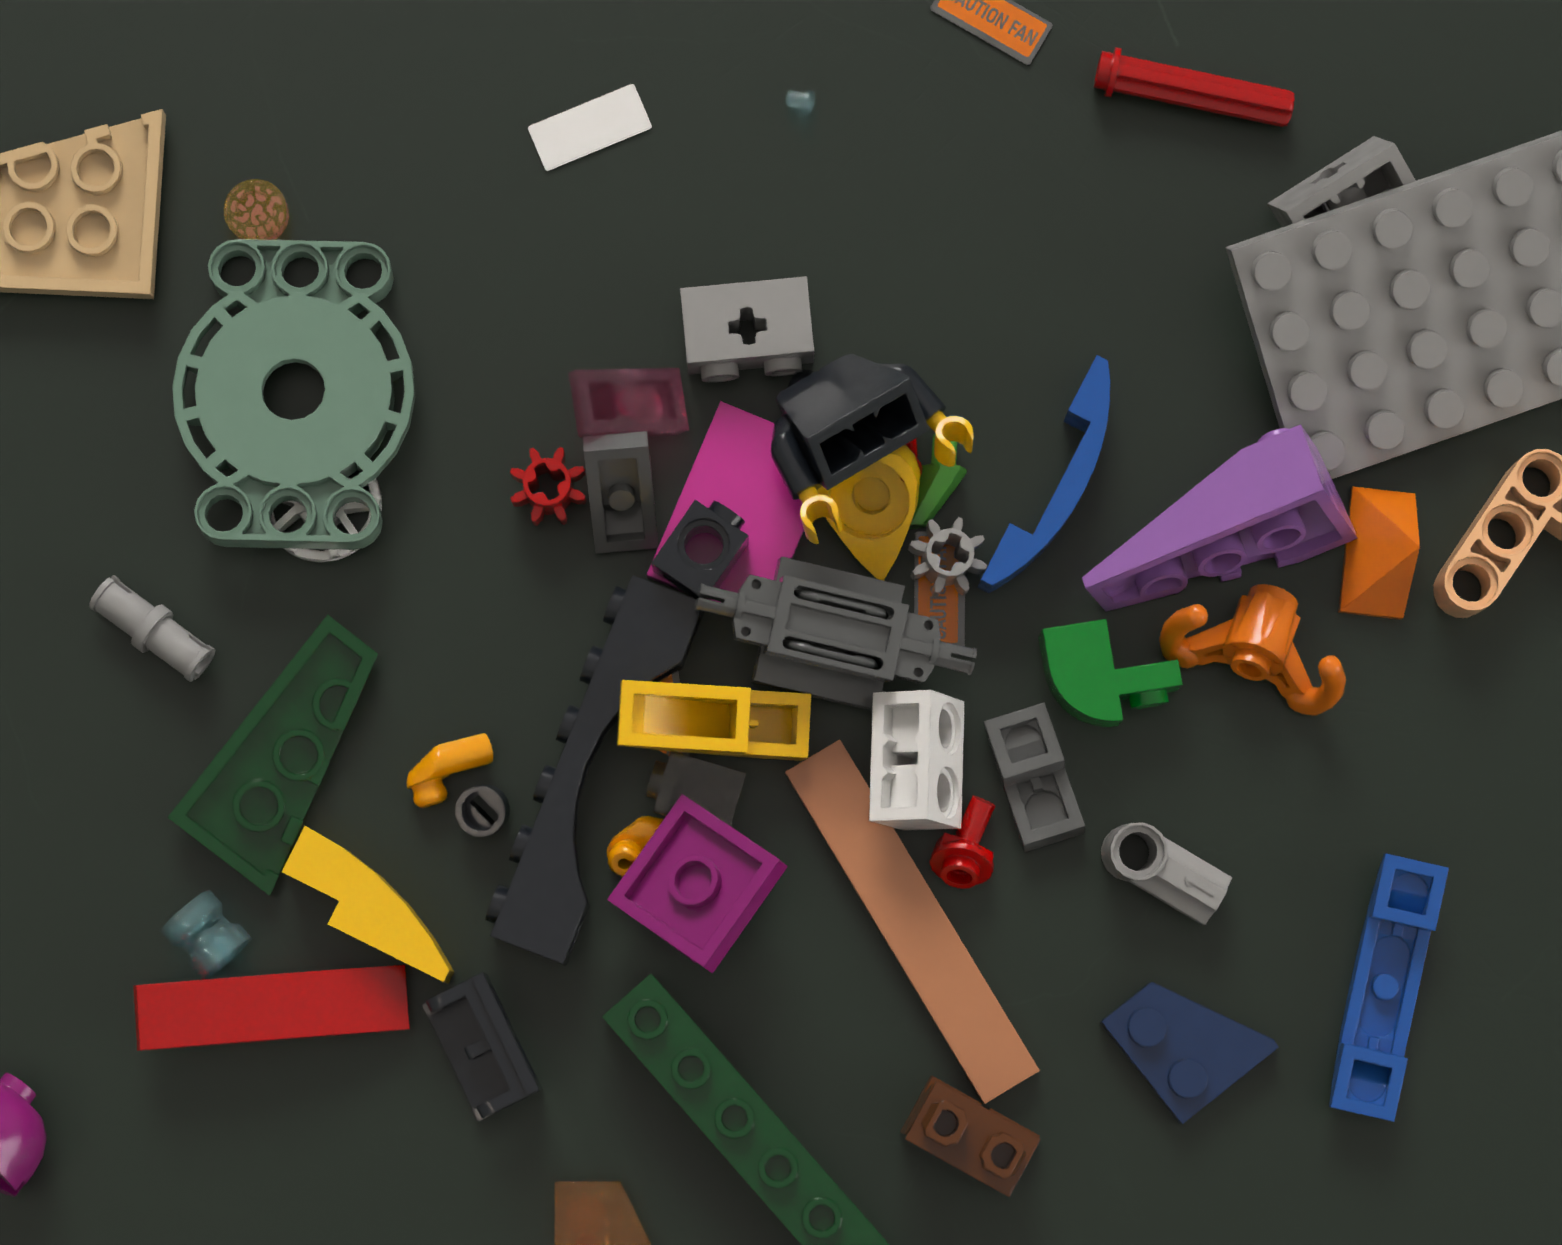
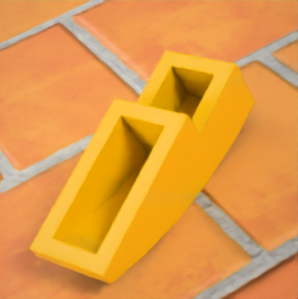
(714, 720)
(366, 904)

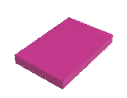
(740, 474)

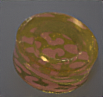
(256, 210)

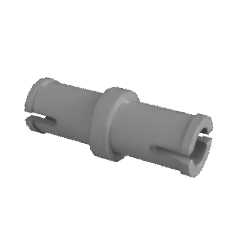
(152, 628)

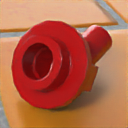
(959, 857)

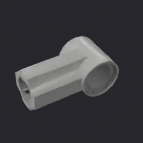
(1169, 874)

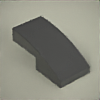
(1034, 777)

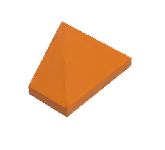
(1384, 556)

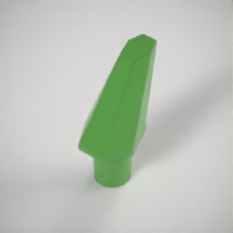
(935, 487)

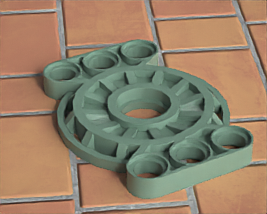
(306, 456)

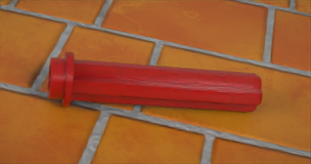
(1193, 89)

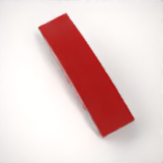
(271, 1007)

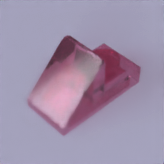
(628, 401)

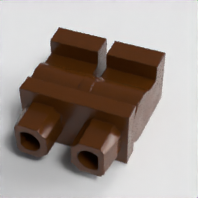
(970, 1136)

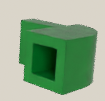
(1084, 678)

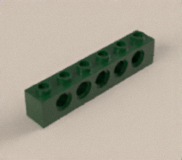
(737, 1119)

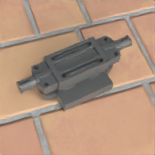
(832, 632)

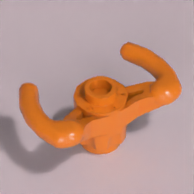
(1256, 647)

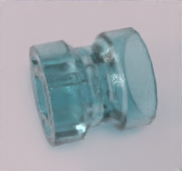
(215, 944)

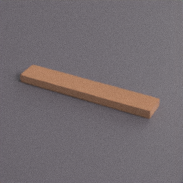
(912, 923)

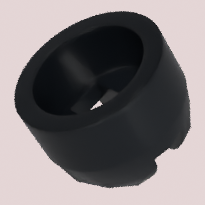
(475, 819)

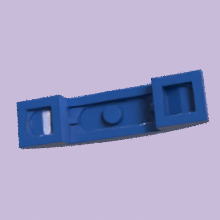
(1090, 415)
(1386, 986)

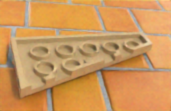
(84, 212)

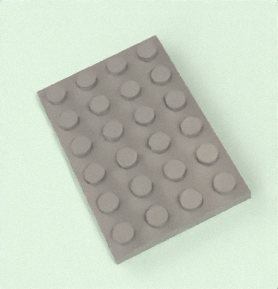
(1413, 308)

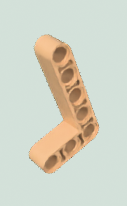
(1526, 515)

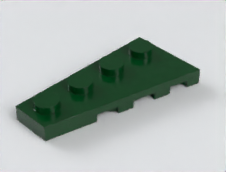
(270, 768)

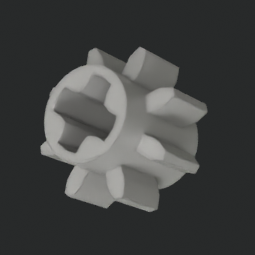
(963, 552)

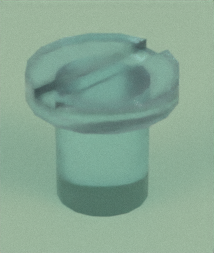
(800, 100)

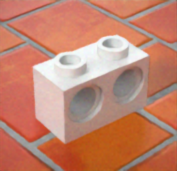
(916, 760)

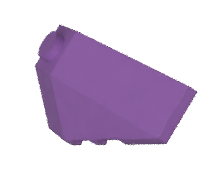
(1251, 508)

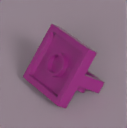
(697, 883)

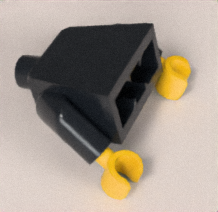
(847, 421)

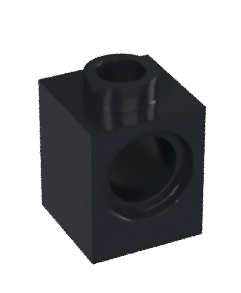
(681, 571)

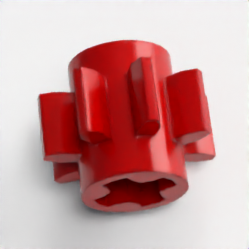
(557, 471)

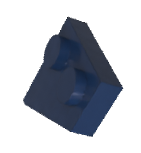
(1184, 1047)

